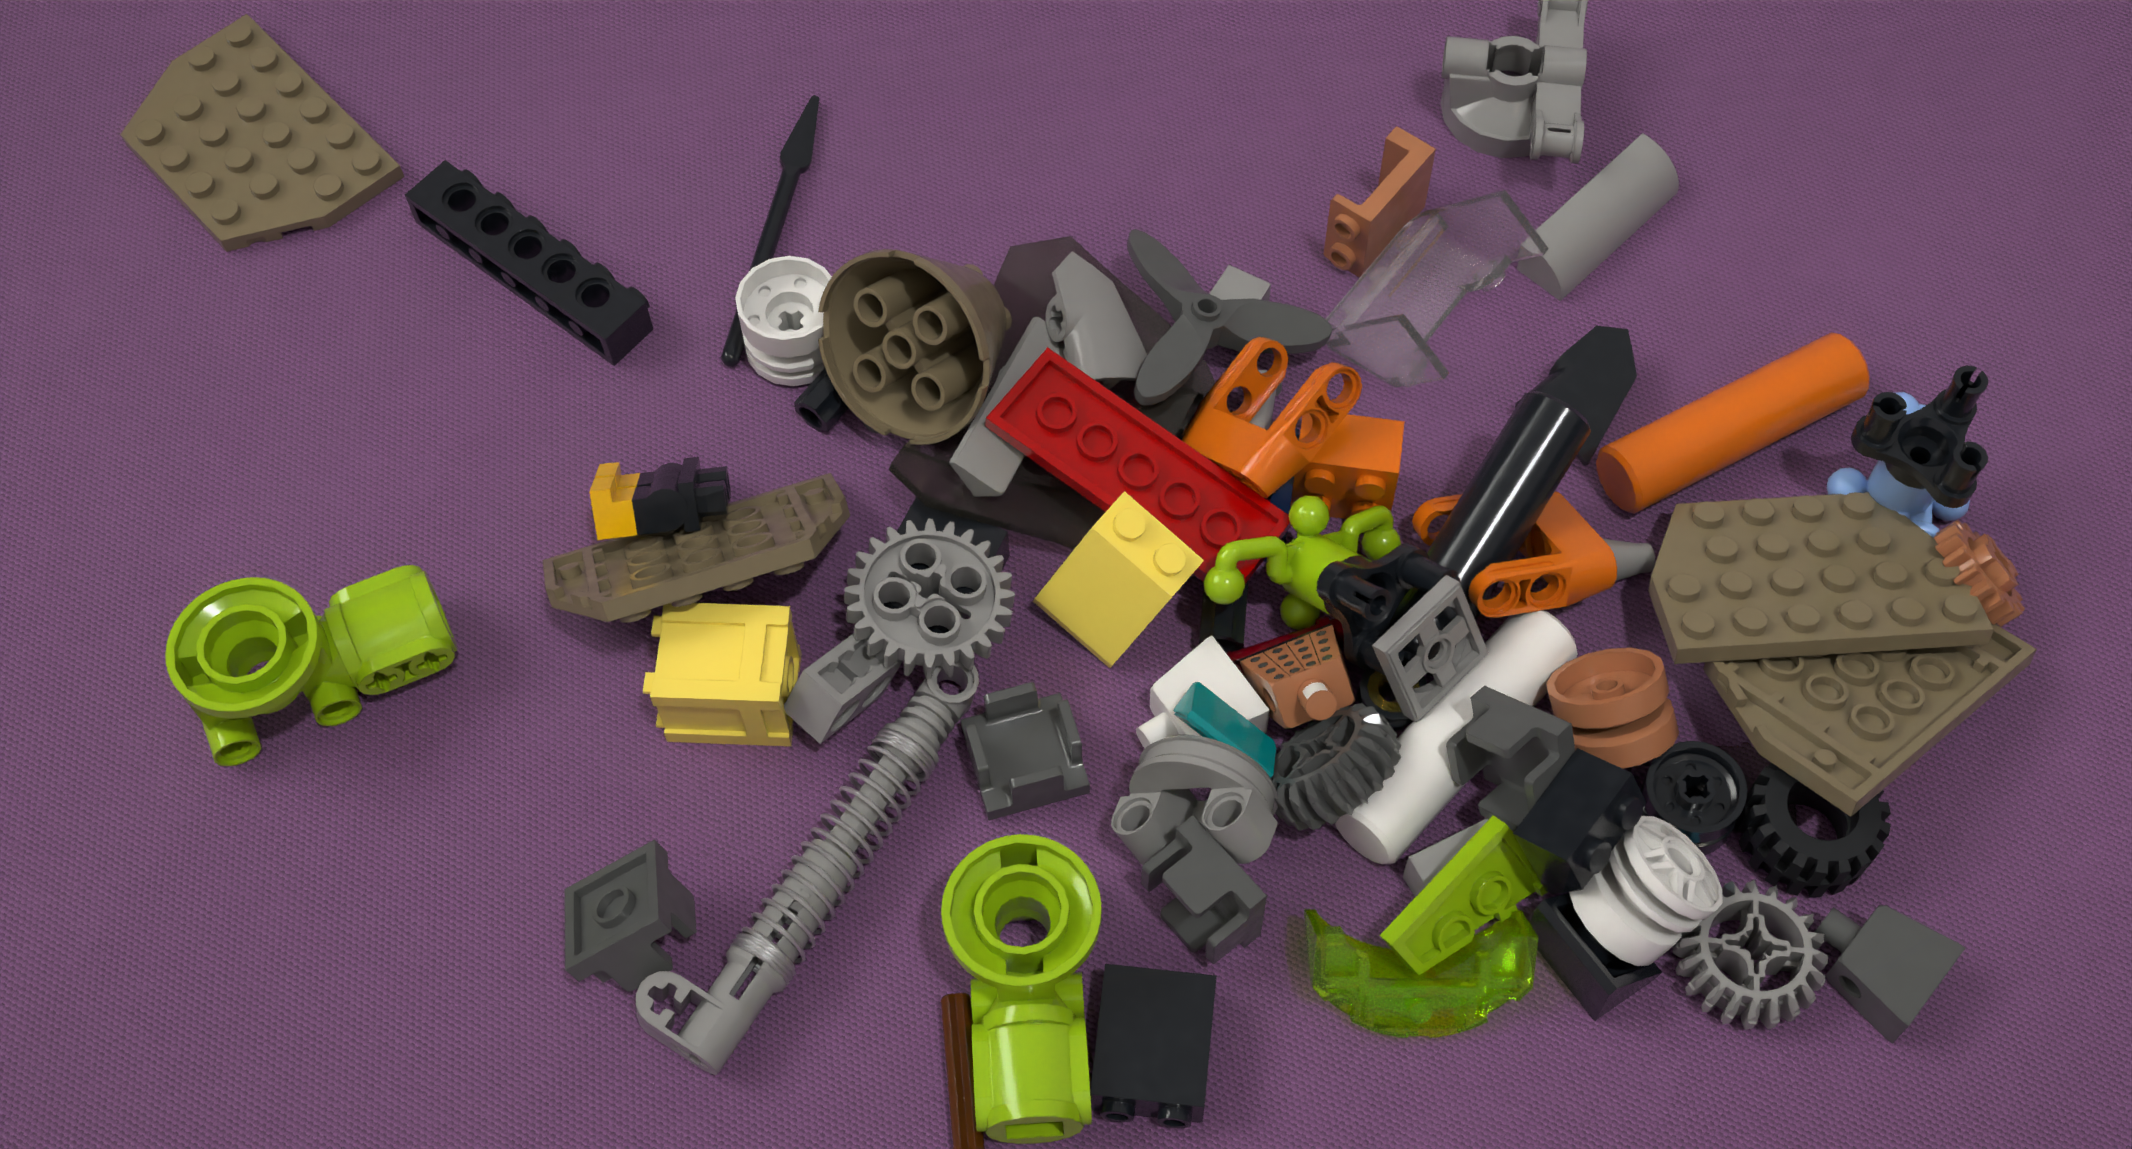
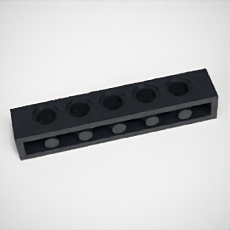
(531, 262)

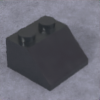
(1579, 822)

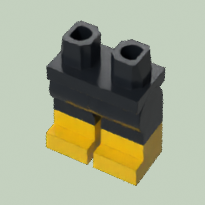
(657, 499)

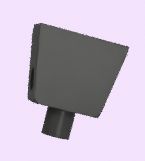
(1887, 965)

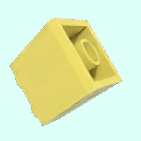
(1117, 579)

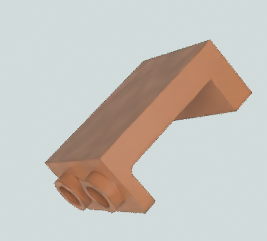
(1363, 231)

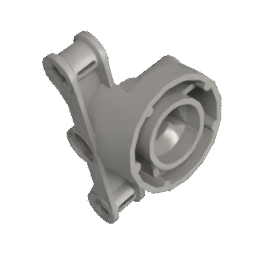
(1518, 93)

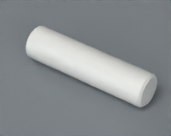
(1518, 665)

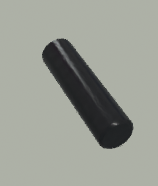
(1504, 497)

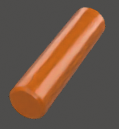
(1732, 422)

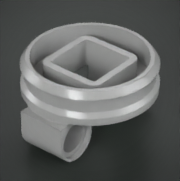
(1160, 799)

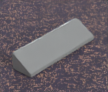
(982, 457)

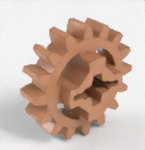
(1983, 568)

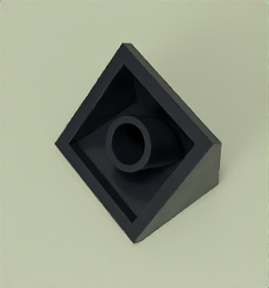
(1581, 962)

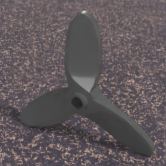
(1207, 321)

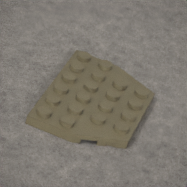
(254, 141)
(645, 571)
(1805, 581)
(1864, 716)

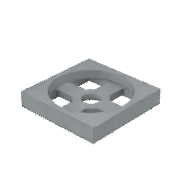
(1448, 665)

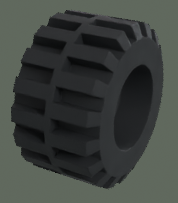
(1793, 855)

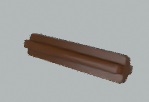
(959, 1064)

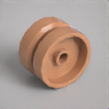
(1616, 705)

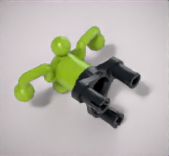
(1331, 576)

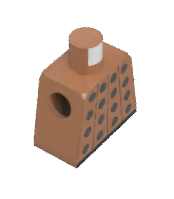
(1301, 677)

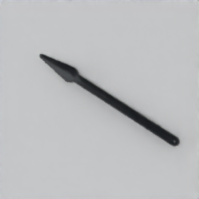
(795, 159)

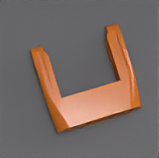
(1271, 456)
(1557, 548)

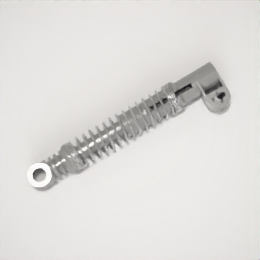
(811, 888)

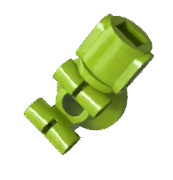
(368, 640)
(1026, 998)

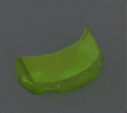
(1443, 1001)

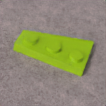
(1469, 891)

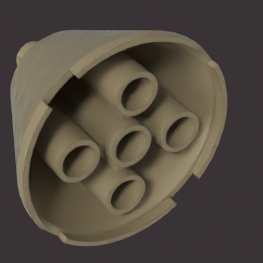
(911, 342)

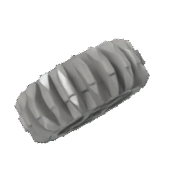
(1791, 952)

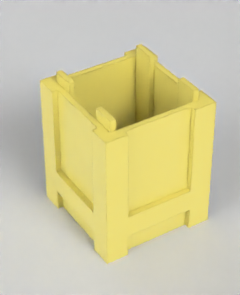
(724, 673)

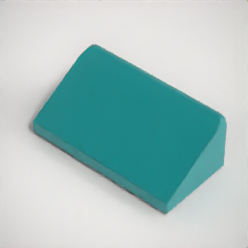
(1219, 721)

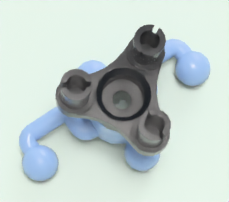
(1919, 452)

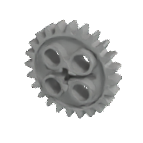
(929, 598)

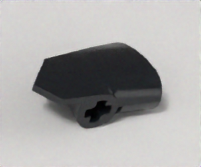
(1593, 380)

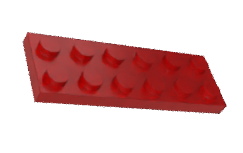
(1111, 447)

